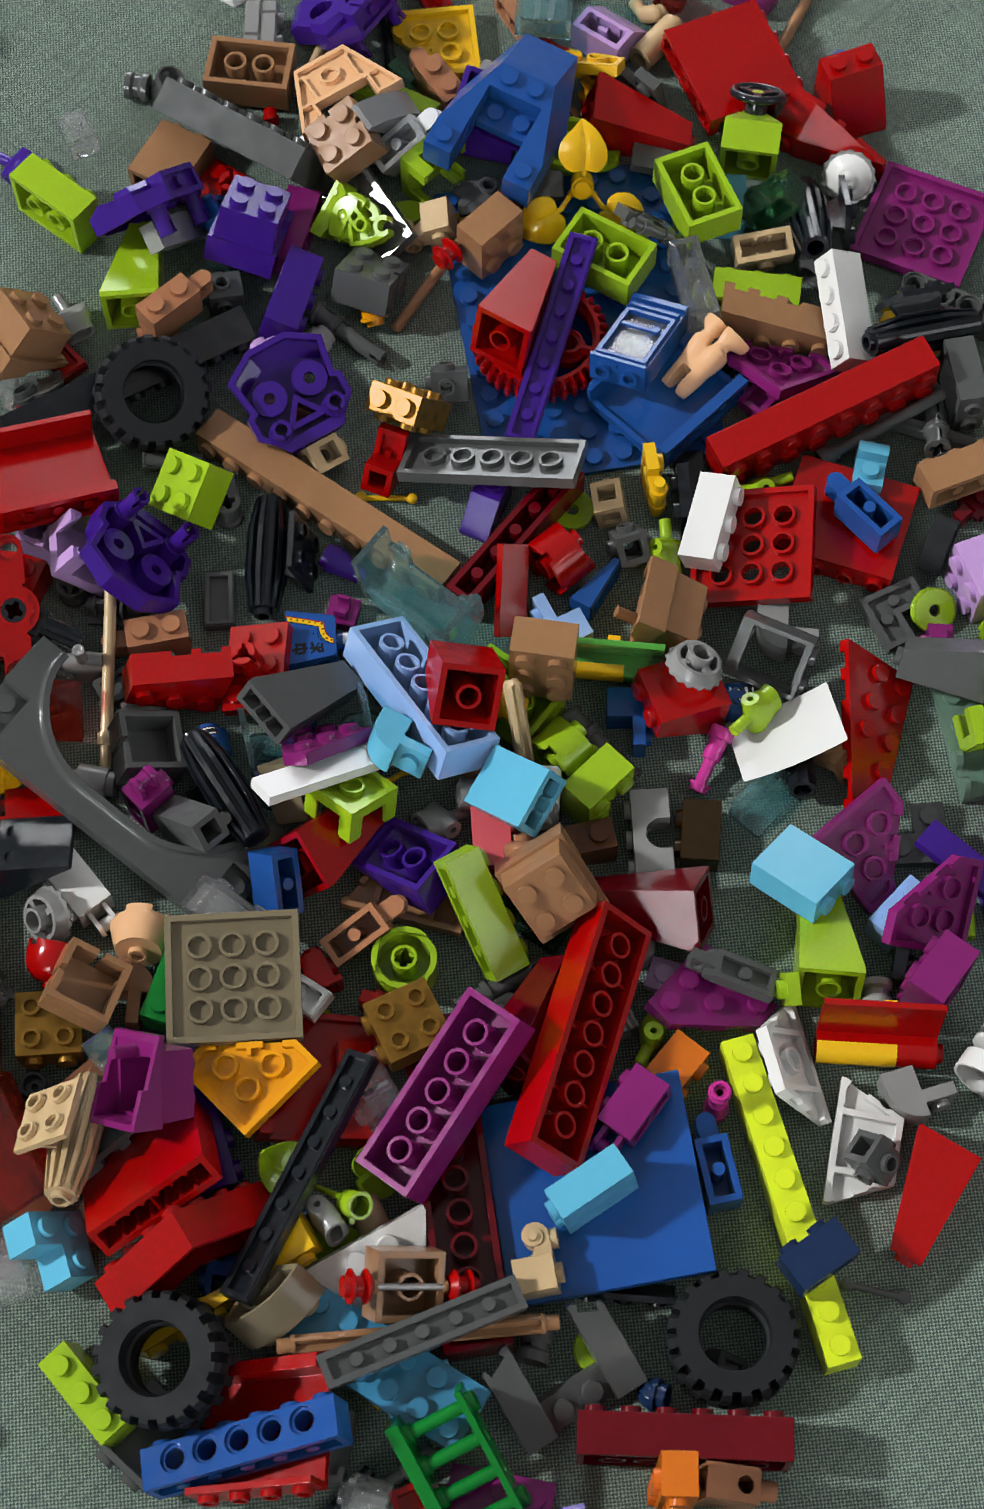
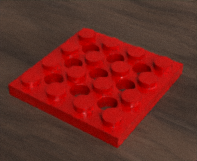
(799, 556)

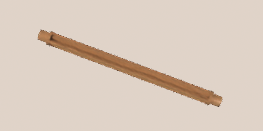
(511, 1326)

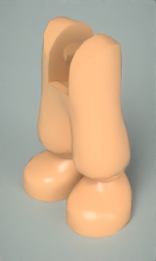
(702, 358)

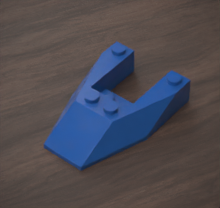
(519, 99)

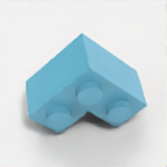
(57, 1243)

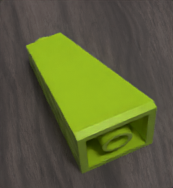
(130, 279)
(828, 958)

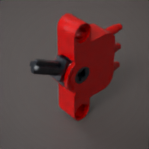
(18, 632)

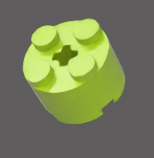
(563, 746)
(402, 945)

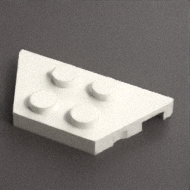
(791, 1065)
(856, 1112)
(403, 1230)

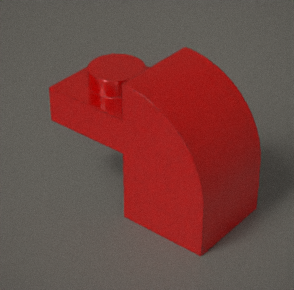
(381, 467)

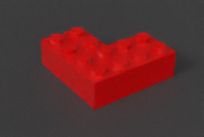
(183, 1243)

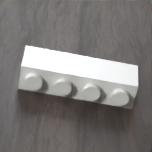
(843, 307)

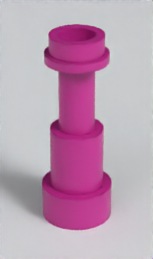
(712, 754)
(717, 1100)

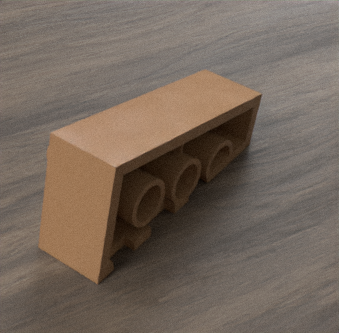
(774, 321)

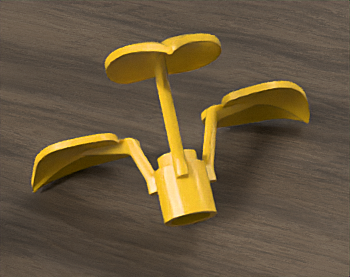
(578, 152)

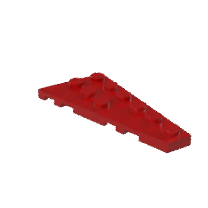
(871, 717)

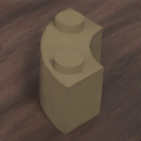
(281, 1304)

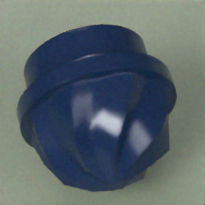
(655, 1394)

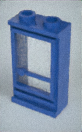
(639, 342)

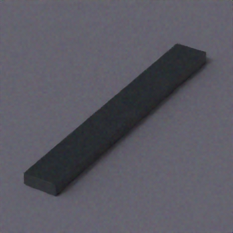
(299, 1178)

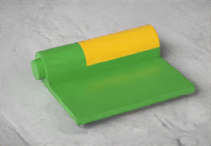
(615, 659)

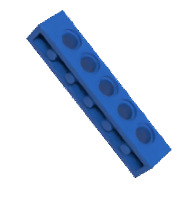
(329, 1432)

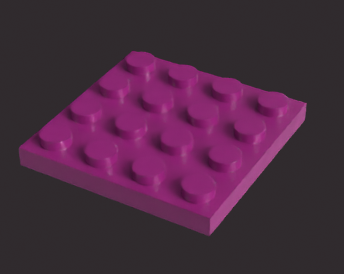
(921, 225)

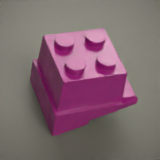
(144, 1083)

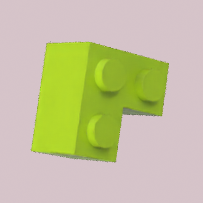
(595, 784)

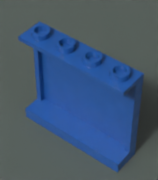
(661, 414)

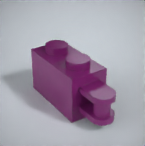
(145, 794)
(630, 1108)

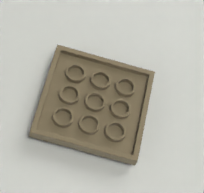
(233, 978)

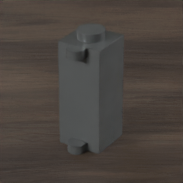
(191, 823)

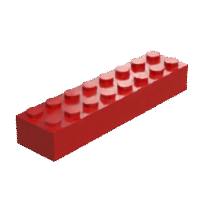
(824, 412)
(579, 1040)

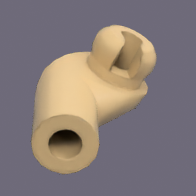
(649, 13)

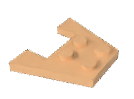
(335, 77)

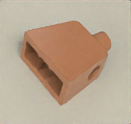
(720, 1486)

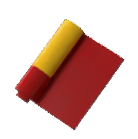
(879, 1033)

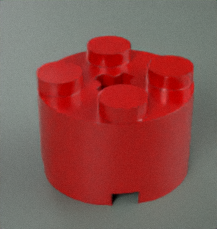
(559, 558)

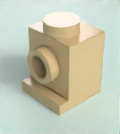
(331, 446)
(609, 502)

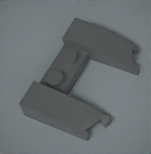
(611, 1374)

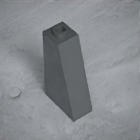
(944, 665)
(297, 698)

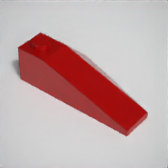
(815, 135)

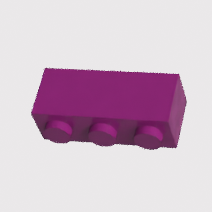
(306, 205)

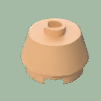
(138, 934)

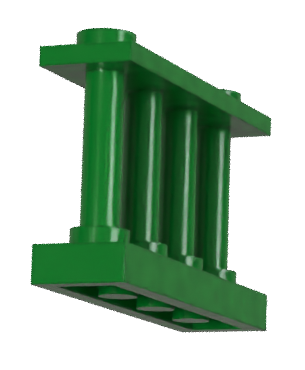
(422, 1467)

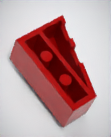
(178, 681)

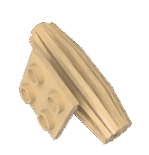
(61, 1122)

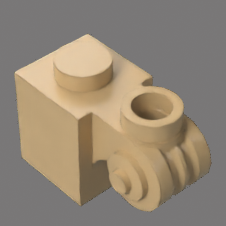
(437, 222)
(540, 1273)

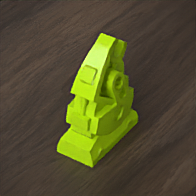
(351, 218)

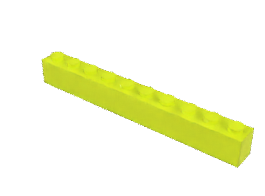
(786, 1195)

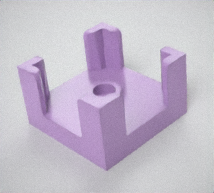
(65, 554)

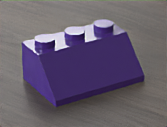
(292, 293)

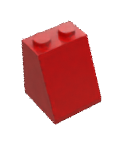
(853, 89)
(464, 685)
(674, 708)

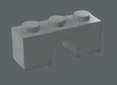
(647, 812)

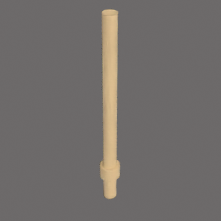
(108, 676)

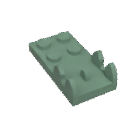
(966, 767)

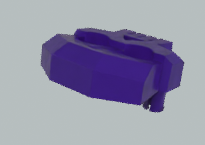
(342, 22)
(152, 201)
(279, 370)
(137, 554)

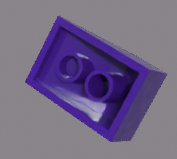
(402, 862)

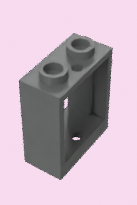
(963, 382)
(735, 668)

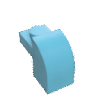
(871, 464)
(391, 746)

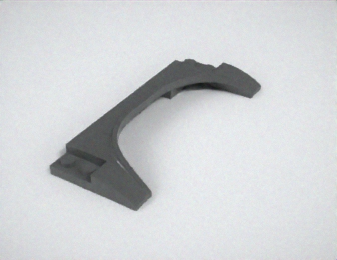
(35, 760)

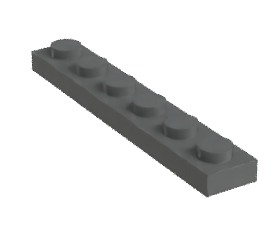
(421, 1332)

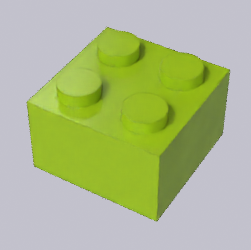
(190, 488)

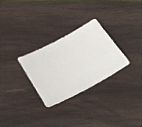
(794, 735)

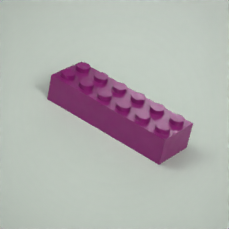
(445, 1095)

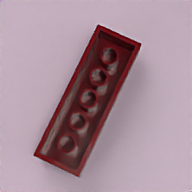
(638, 1437)

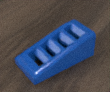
(595, 591)

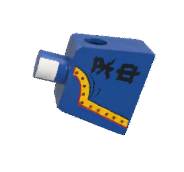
(314, 639)

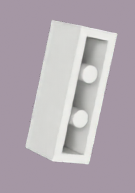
(711, 521)

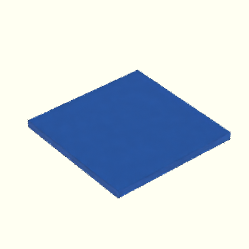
(637, 1242)

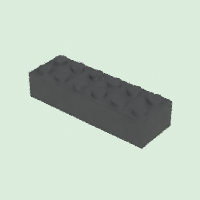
(239, 131)

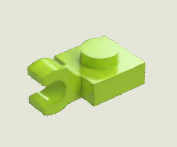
(788, 989)

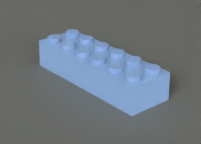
(392, 666)

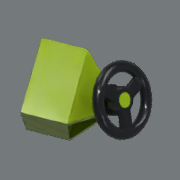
(752, 136)

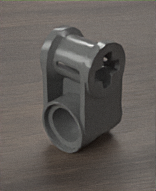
(230, 513)

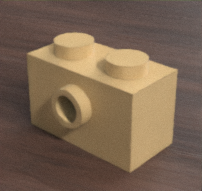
(763, 249)

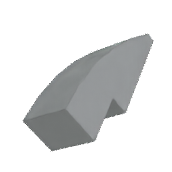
(385, 110)
(185, 235)

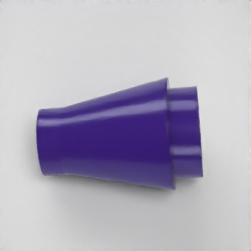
(338, 562)

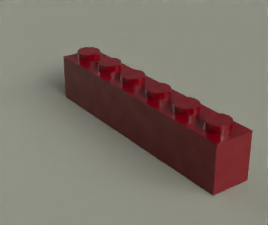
(526, 521)

